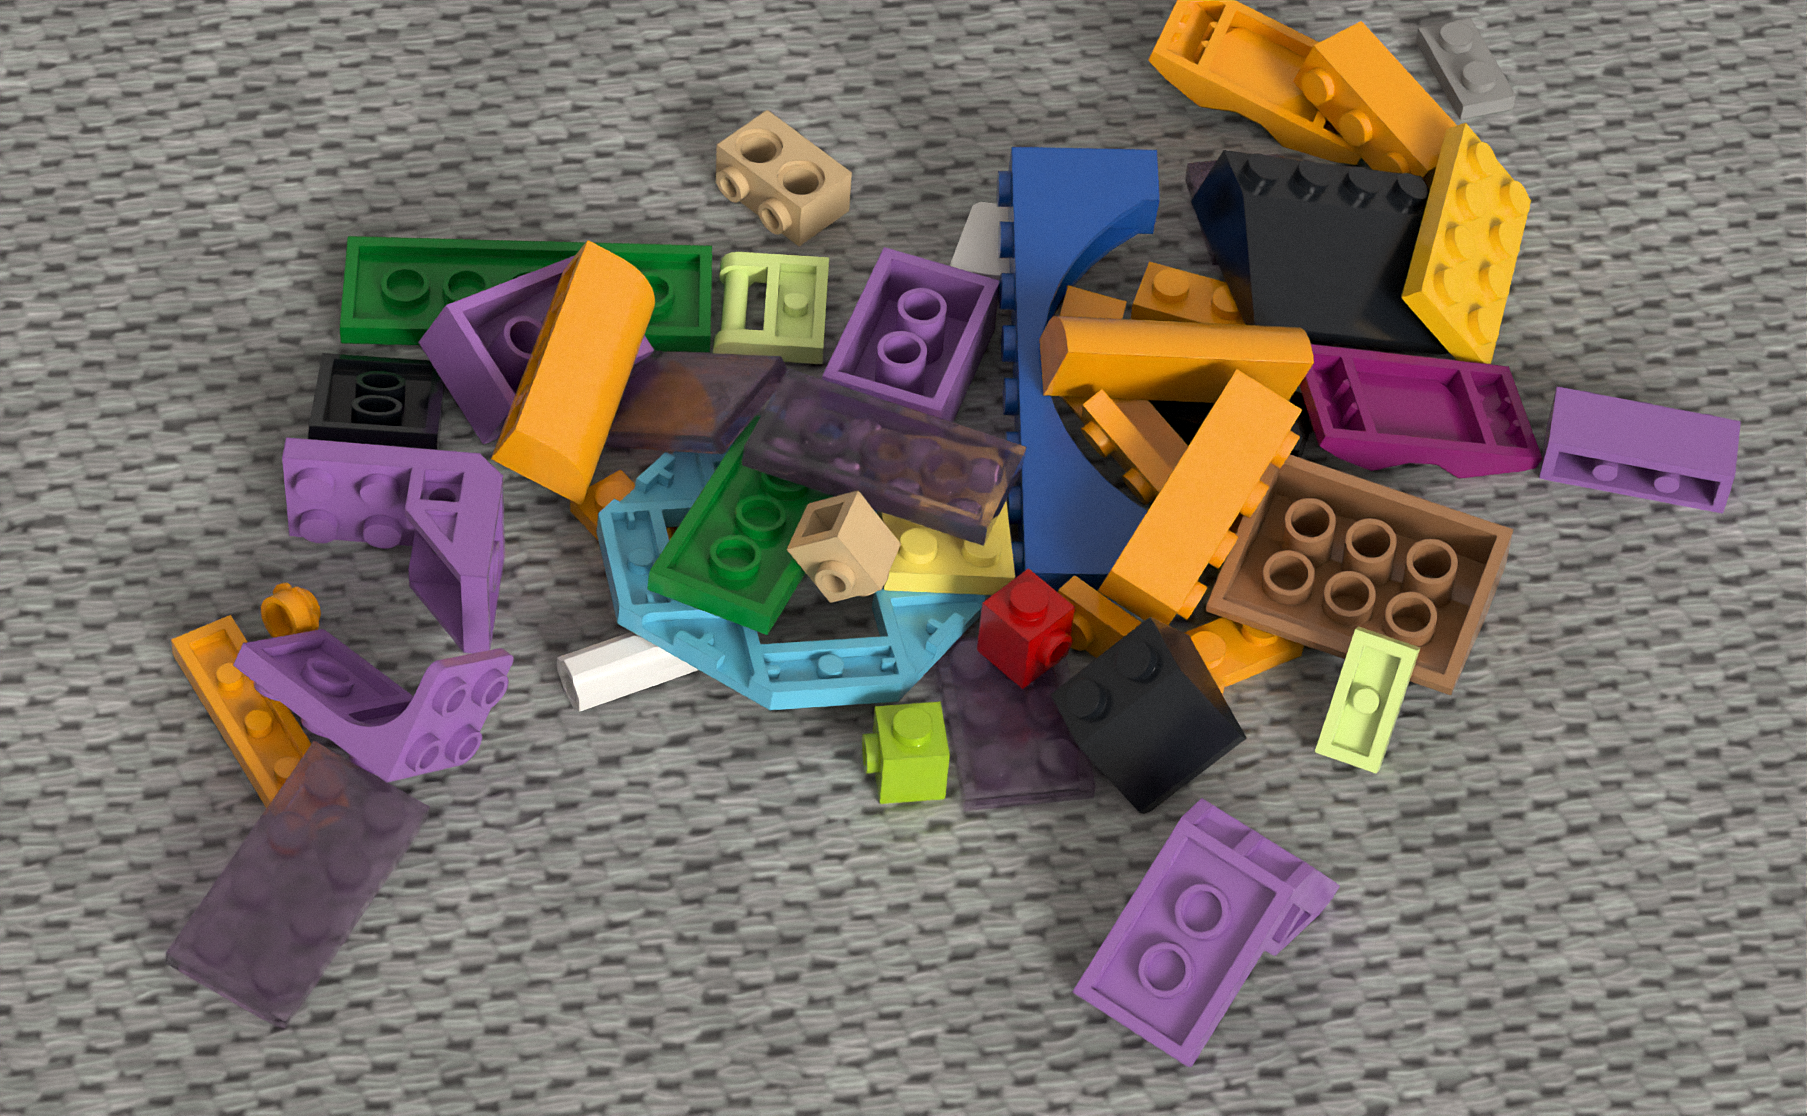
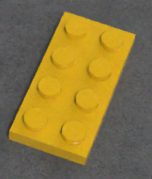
(1467, 247)

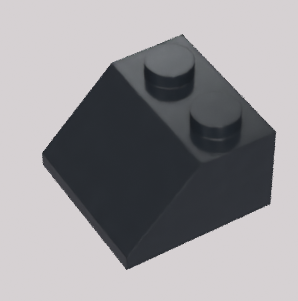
(1149, 714)

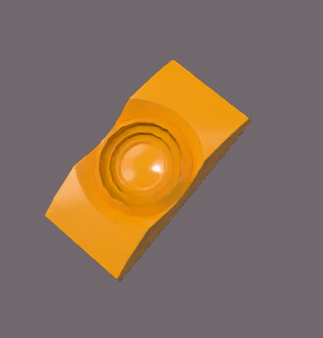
(1246, 65)

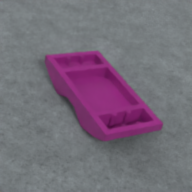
(1418, 411)

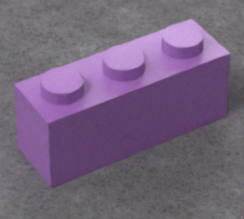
(1640, 449)

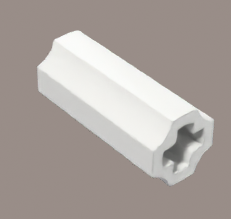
(616, 670)

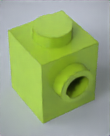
(908, 752)

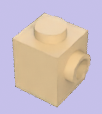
(844, 547)

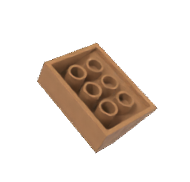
(1355, 554)

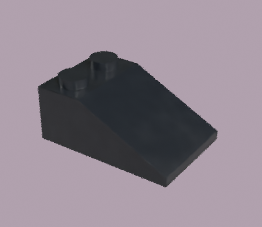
(377, 401)

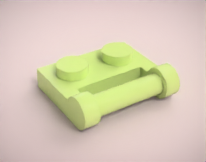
(792, 306)

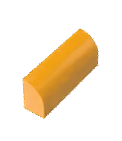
(1168, 358)
(577, 373)

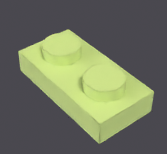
(1367, 699)

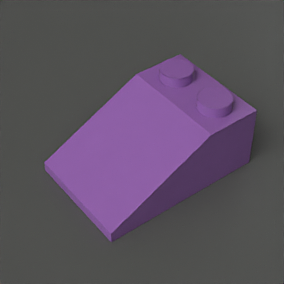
(487, 341)

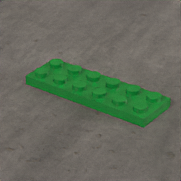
(403, 284)

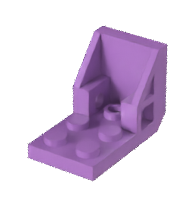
(409, 499)
(1199, 929)

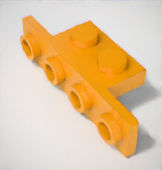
(1135, 438)

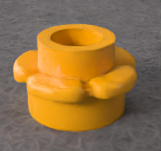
(290, 611)

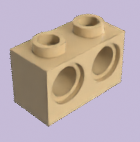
(782, 178)

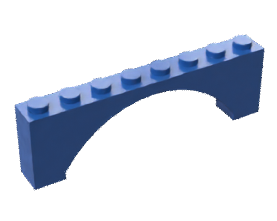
(1062, 220)

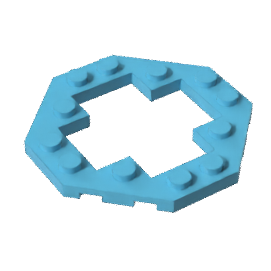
(778, 676)

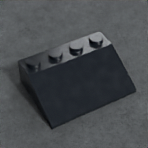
(1317, 247)

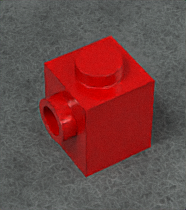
(1025, 628)

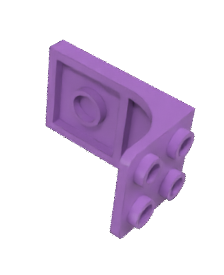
(370, 713)

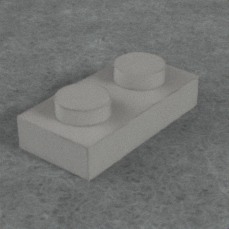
(1465, 68)

